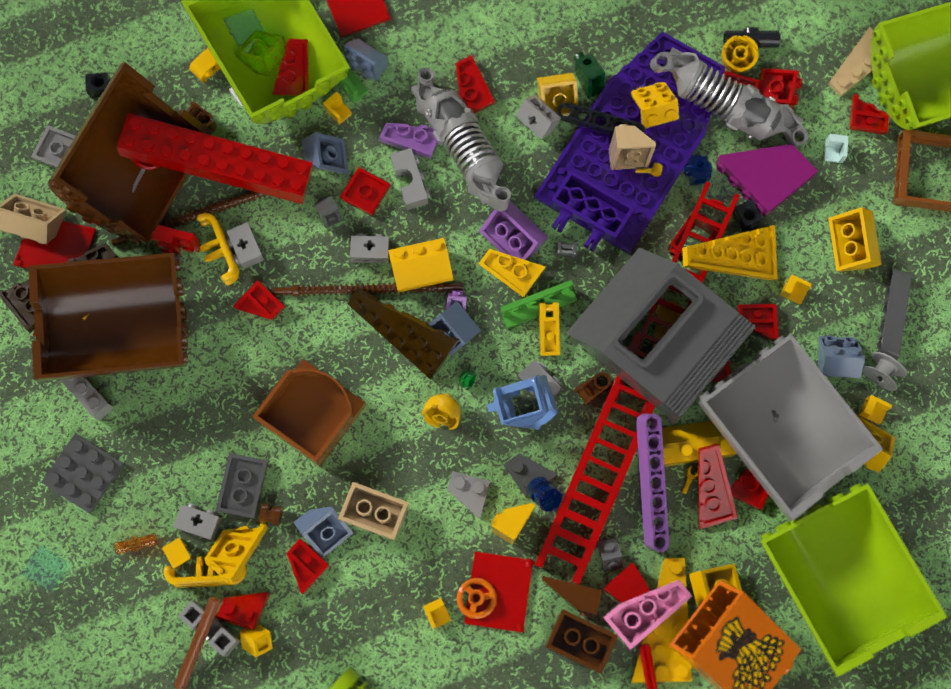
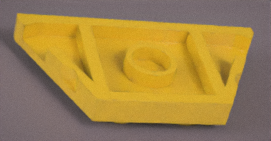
(233, 551)

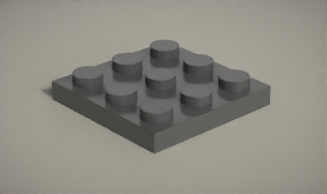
(82, 473)

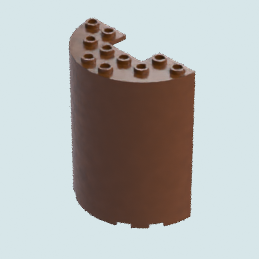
(100, 181)
(131, 322)

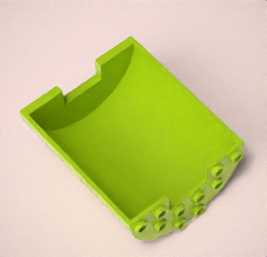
(281, 17)
(914, 66)
(851, 578)

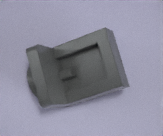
(610, 554)

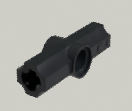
(763, 39)

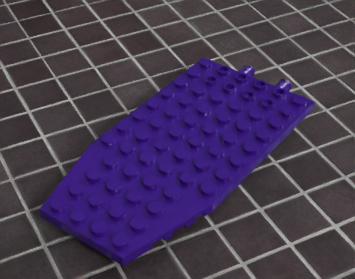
(620, 201)

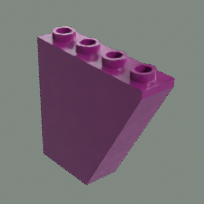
(767, 174)

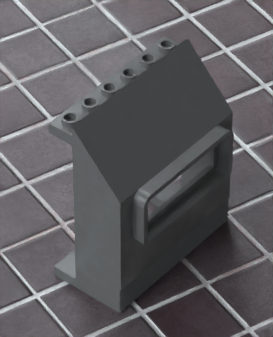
(686, 354)

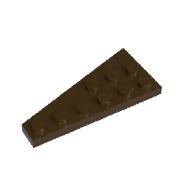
(18, 297)
(408, 334)

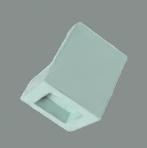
(836, 148)

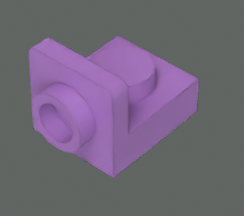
(459, 296)

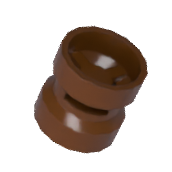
(271, 514)

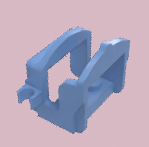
(504, 406)

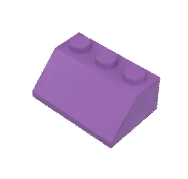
(513, 233)

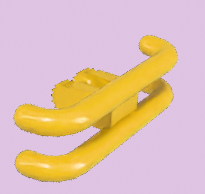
(233, 272)
(200, 580)

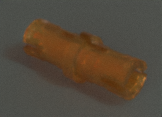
(136, 543)

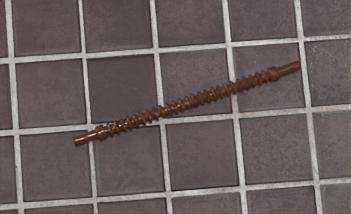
(212, 209)
(296, 290)

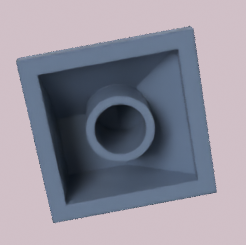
(326, 152)
(323, 529)

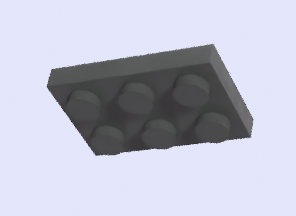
(242, 486)

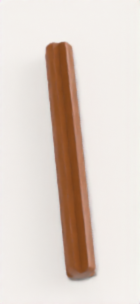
(197, 643)

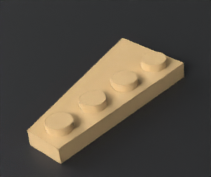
(855, 67)

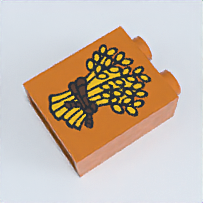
(735, 642)

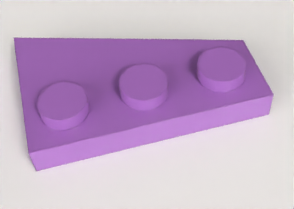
(405, 137)

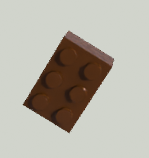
(581, 641)

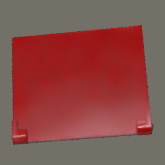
(357, 14)
(69, 243)
(511, 583)

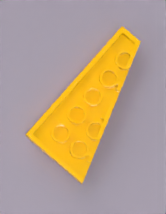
(740, 254)
(667, 662)

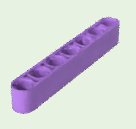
(656, 491)

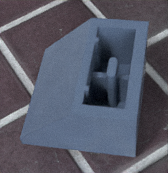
(365, 58)
(457, 324)
(840, 357)

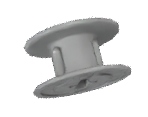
(884, 371)

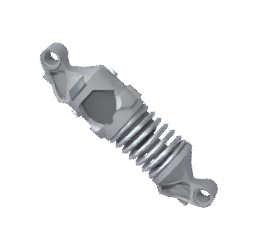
(736, 104)
(459, 132)

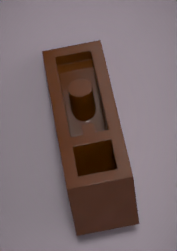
(577, 596)

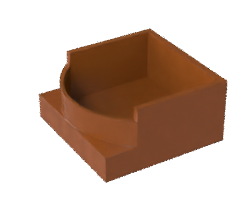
(309, 411)

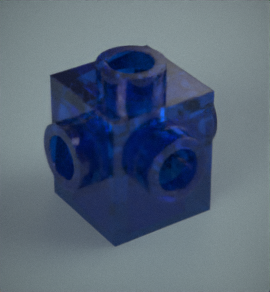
(698, 170)

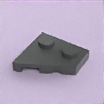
(525, 470)

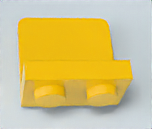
(656, 104)

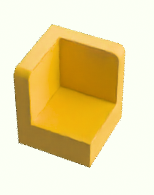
(336, 108)
(795, 289)
(874, 409)
(177, 553)
(437, 613)
(256, 641)

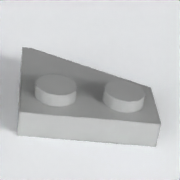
(469, 491)

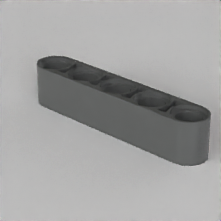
(894, 313)

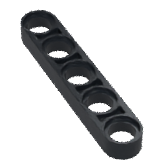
(593, 115)

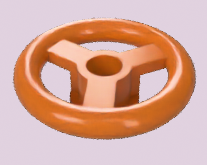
(467, 586)

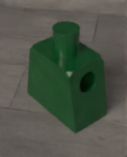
(589, 74)

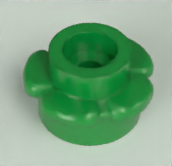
(467, 379)

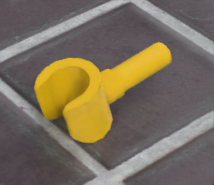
(655, 171)
(690, 478)

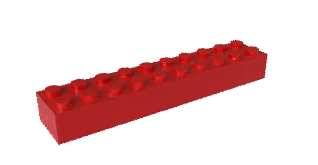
(215, 158)

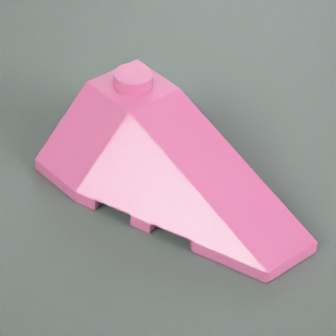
(642, 614)

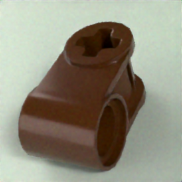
(202, 116)
(591, 390)

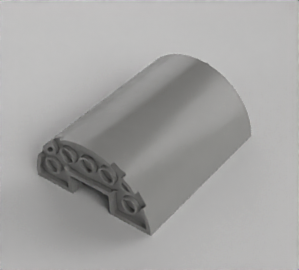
(814, 438)

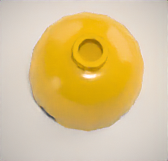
(739, 54)
(442, 410)

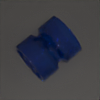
(544, 494)

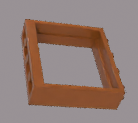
(902, 166)

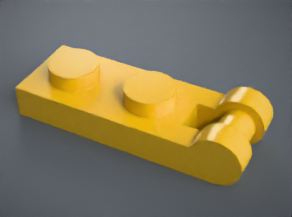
(549, 329)

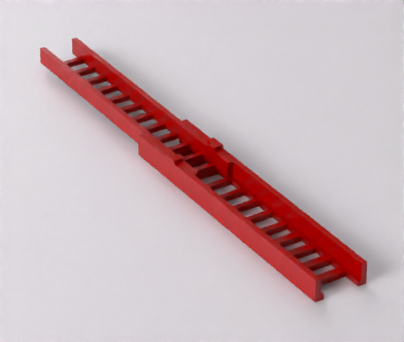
(617, 387)

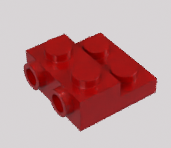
(781, 85)
(172, 240)

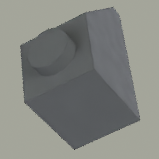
(328, 211)

